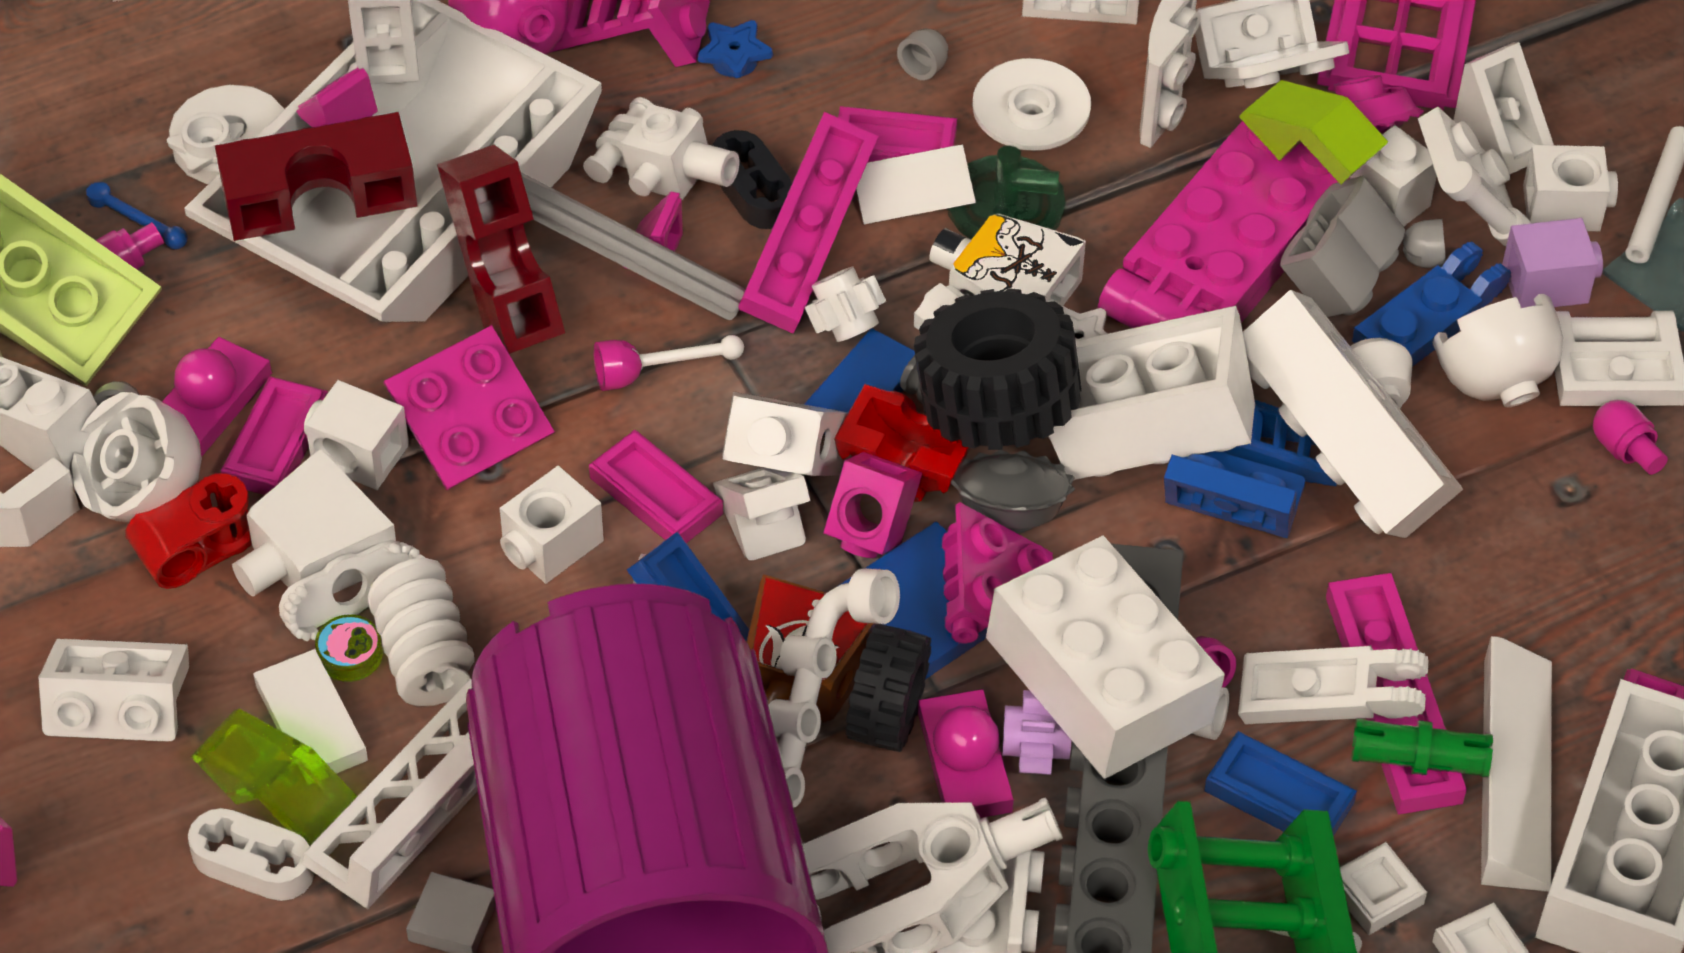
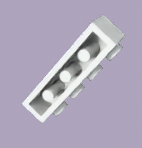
(1347, 417)

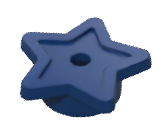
(734, 62)

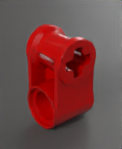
(189, 533)

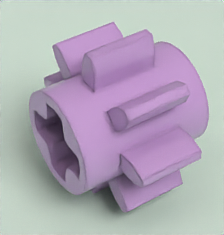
(1033, 736)

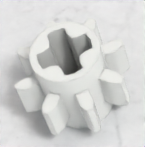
(845, 304)

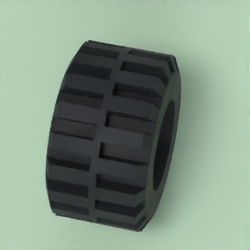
(998, 369)

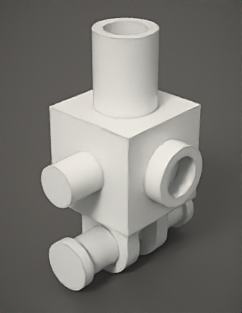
(661, 151)

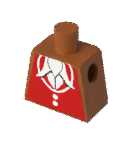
(784, 611)

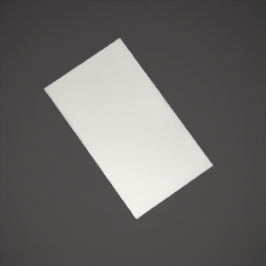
(915, 184)

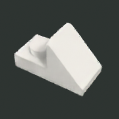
(764, 510)

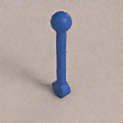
(100, 196)

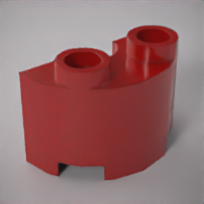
(891, 429)

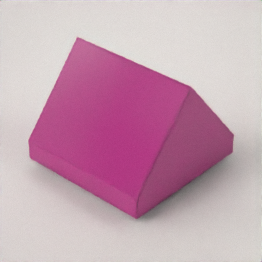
(341, 101)

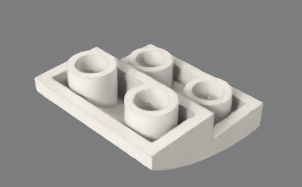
(1167, 68)

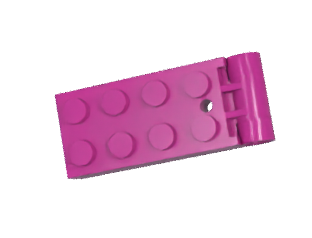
(1219, 235)

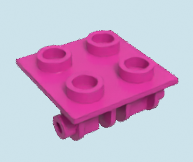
(469, 407)
(977, 561)

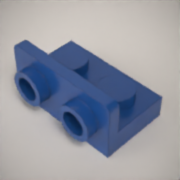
(1235, 490)

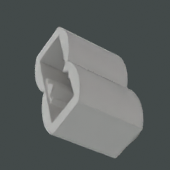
(1344, 247)

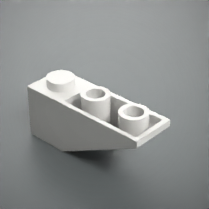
(41, 415)

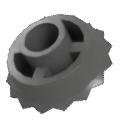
(1013, 488)

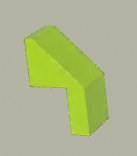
(1320, 120)

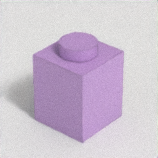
(1552, 261)

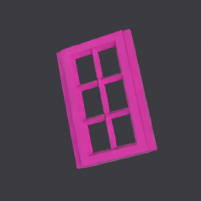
(1447, 49)

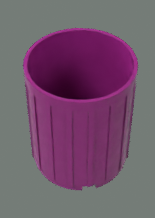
(636, 783)

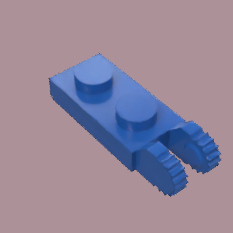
(1435, 303)

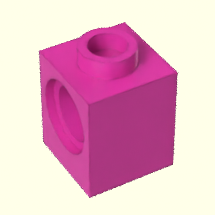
(892, 487)

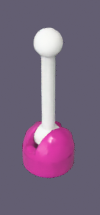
(620, 364)

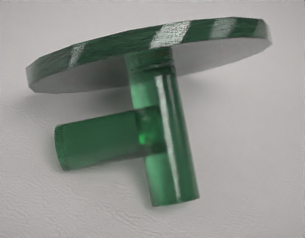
(1011, 188)

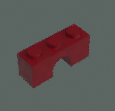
(357, 156)
(489, 220)

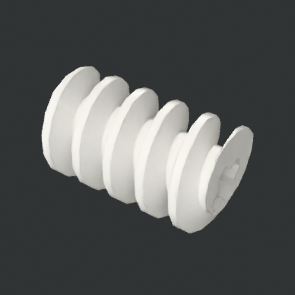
(421, 631)

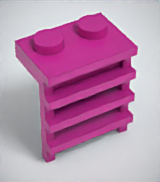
(674, 23)

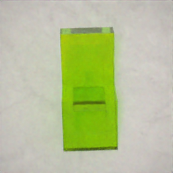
(286, 775)

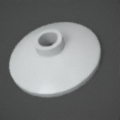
(1031, 104)

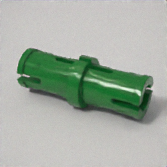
(1422, 747)

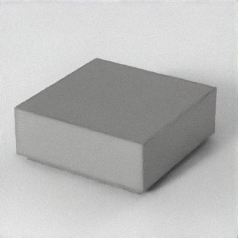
(451, 914)

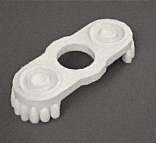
(311, 600)

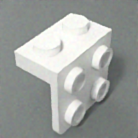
(1257, 38)

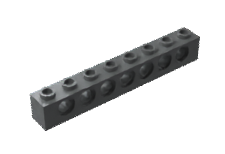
(1118, 813)

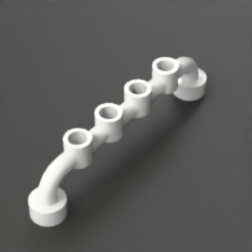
(870, 598)

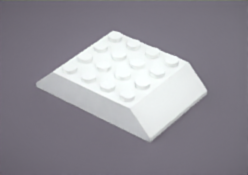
(469, 95)

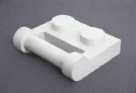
(1470, 172)
(1620, 360)

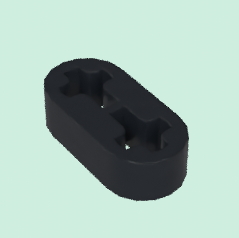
(762, 174)

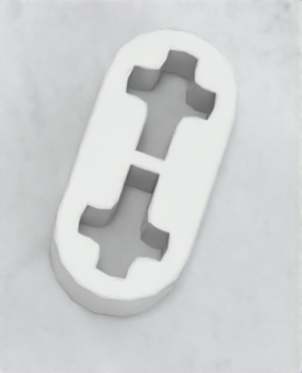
(248, 861)

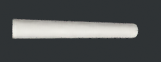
(1657, 198)

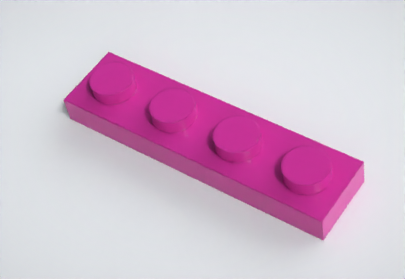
(808, 223)
(1372, 614)

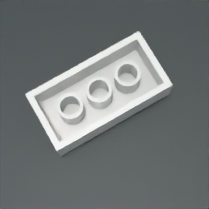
(1625, 848)

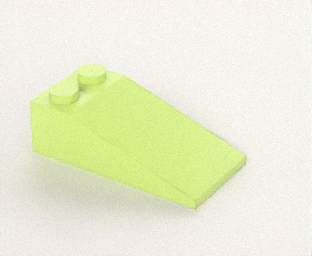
(63, 288)

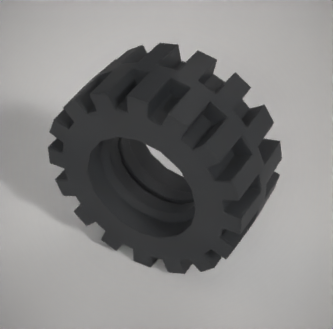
(888, 687)

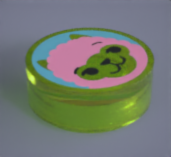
(349, 647)

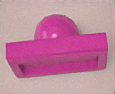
(216, 386)
(966, 752)

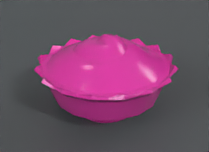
(1379, 105)

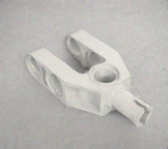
(932, 835)

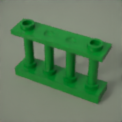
(1302, 855)

